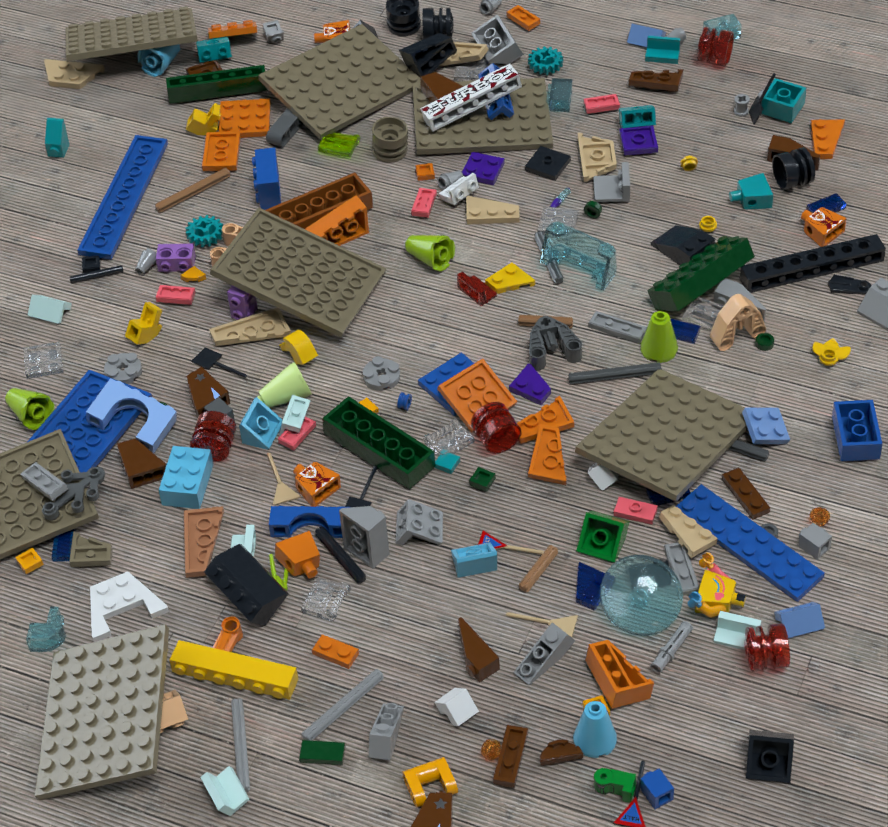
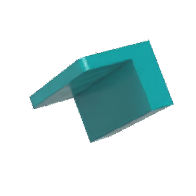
(662, 50)

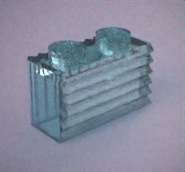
(560, 95)

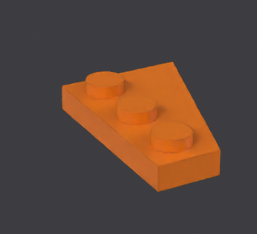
(826, 136)
(551, 415)
(547, 457)

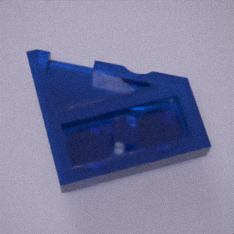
(588, 586)

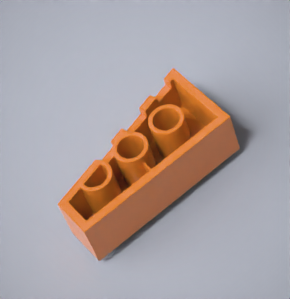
(343, 223)

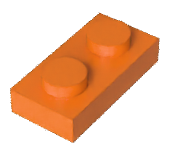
(523, 17)
(335, 651)

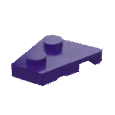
(530, 386)

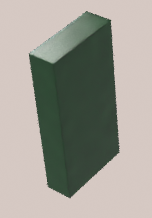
(322, 752)

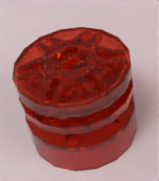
(714, 45)
(495, 427)
(214, 432)
(762, 647)

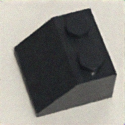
(770, 756)

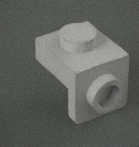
(273, 31)

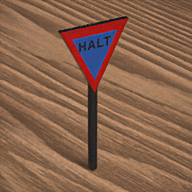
(632, 815)

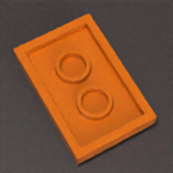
(232, 29)
(221, 151)

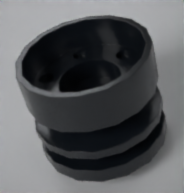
(403, 17)
(436, 24)
(793, 168)

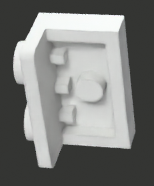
(459, 189)

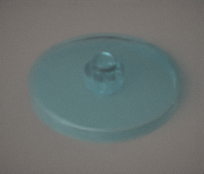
(641, 595)

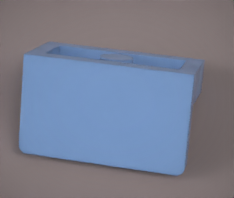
(639, 34)
(801, 619)

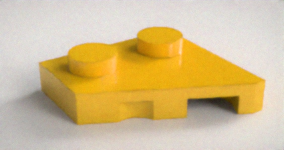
(509, 279)

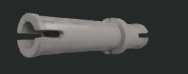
(666, 653)

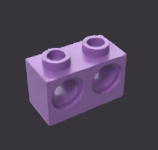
(175, 257)
(241, 303)

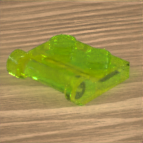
(339, 144)

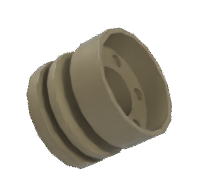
(389, 139)

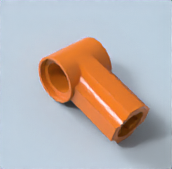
(228, 639)

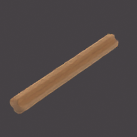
(192, 190)

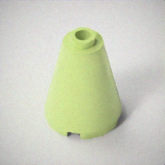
(283, 386)

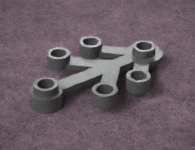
(93, 476)

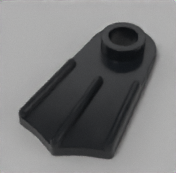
(848, 285)

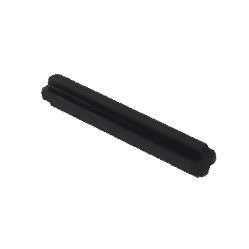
(340, 554)

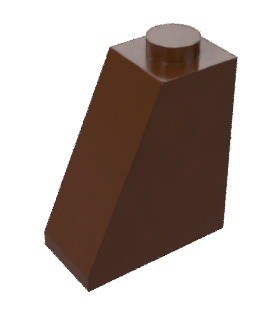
(437, 86)
(140, 463)

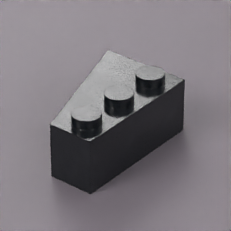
(428, 53)

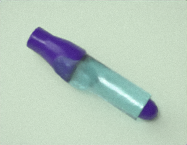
(561, 197)

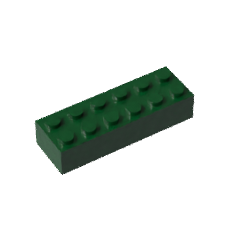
(700, 273)
(379, 442)

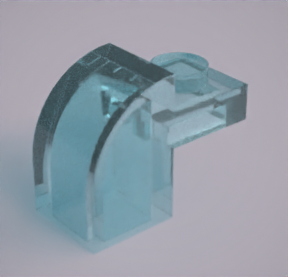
(49, 635)

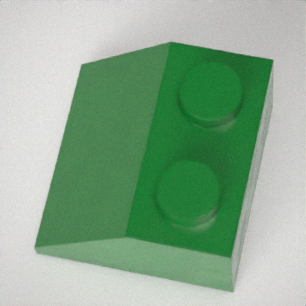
(602, 536)

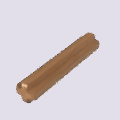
(530, 320)
(538, 568)

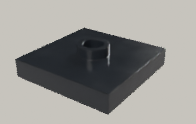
(547, 163)

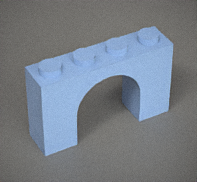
(117, 396)

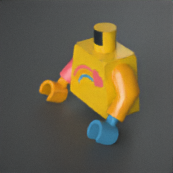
(715, 590)

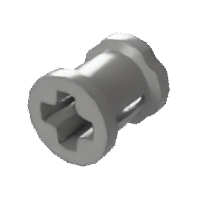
(741, 105)

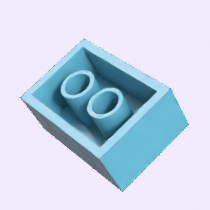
(186, 477)

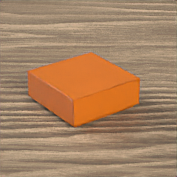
(425, 172)

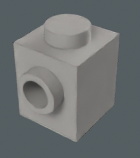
(815, 540)

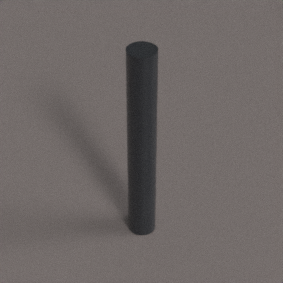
(95, 274)

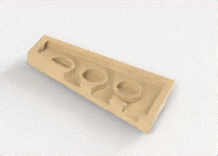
(257, 327)

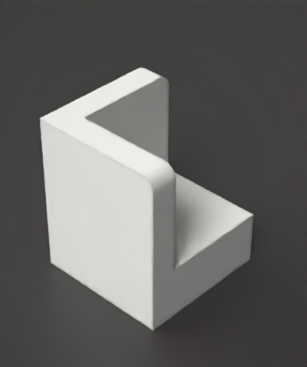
(602, 476)

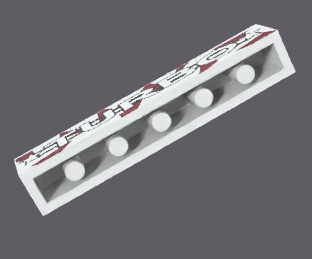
(471, 97)

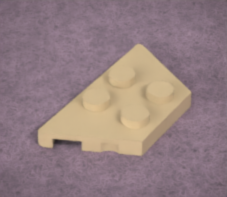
(71, 74)
(596, 156)

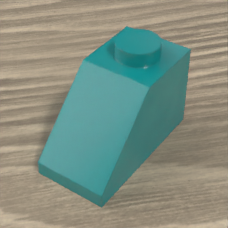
(56, 138)

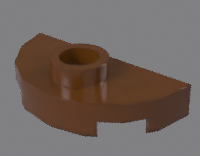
(560, 751)

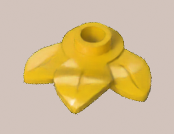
(830, 352)

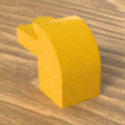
(202, 122)
(147, 327)
(299, 347)

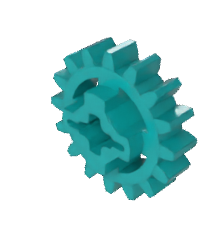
(545, 60)
(204, 231)

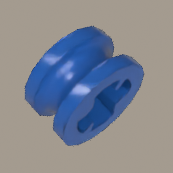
(404, 401)

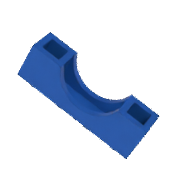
(288, 519)

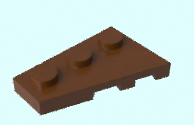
(655, 81)

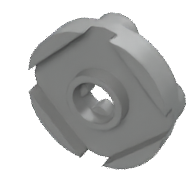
(124, 360)
(377, 366)

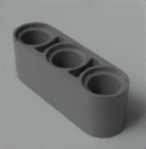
(283, 129)

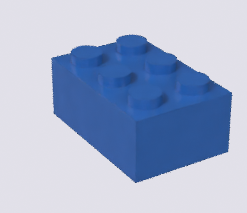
(266, 178)
(857, 430)

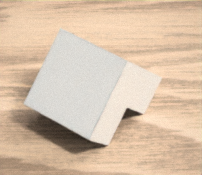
(457, 706)

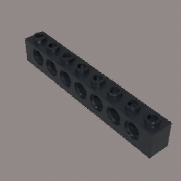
(812, 263)

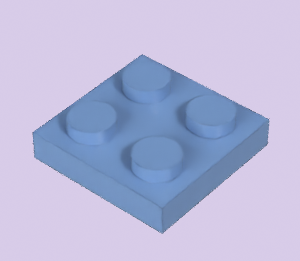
(766, 426)

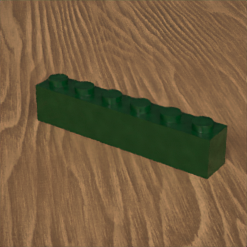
(215, 84)

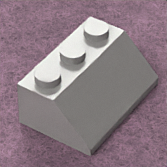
(499, 41)
(875, 304)
(365, 534)

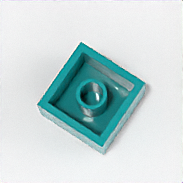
(783, 100)

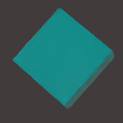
(447, 463)

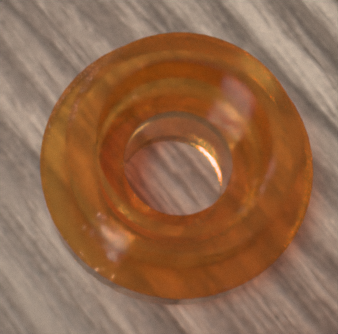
(820, 516)
(491, 749)

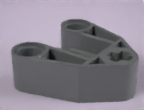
(548, 331)

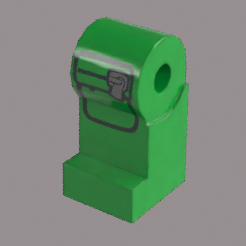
(615, 782)

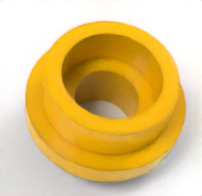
(689, 163)
(708, 224)

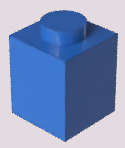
(657, 788)

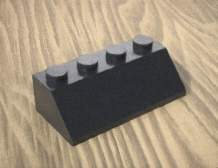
(246, 584)

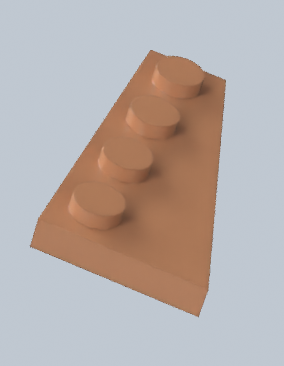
(200, 536)

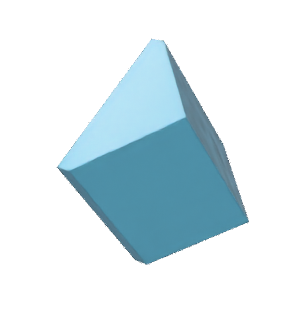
(259, 425)
(475, 559)

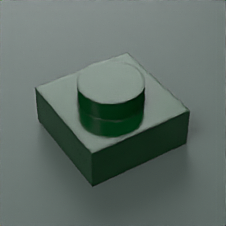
(482, 479)

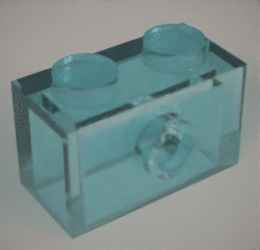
(726, 22)

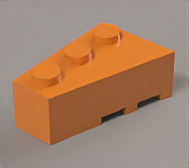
(616, 677)

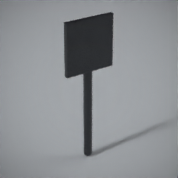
(756, 108)
(208, 358)
(359, 502)

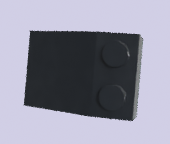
(682, 243)

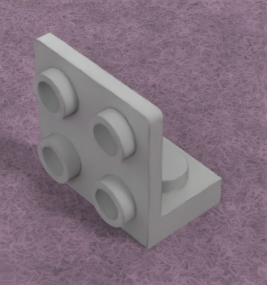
(613, 187)
(419, 521)

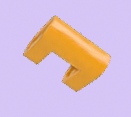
(427, 773)

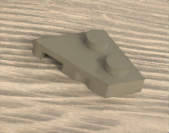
(89, 552)

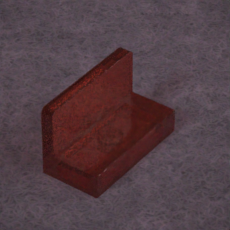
(475, 288)

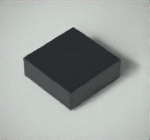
(91, 264)

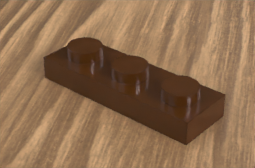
(746, 493)
(510, 756)

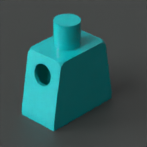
(753, 193)

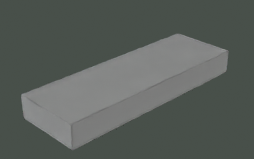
(617, 327)
(44, 481)
(682, 567)

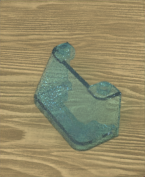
(580, 249)

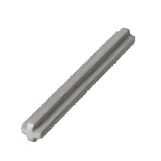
(342, 705)
(240, 743)

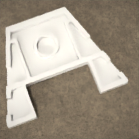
(119, 596)

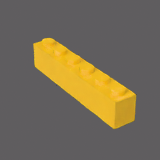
(234, 670)

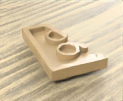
(466, 53)
(490, 212)
(688, 531)

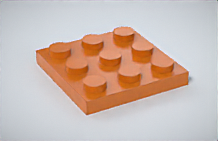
(246, 116)
(473, 389)

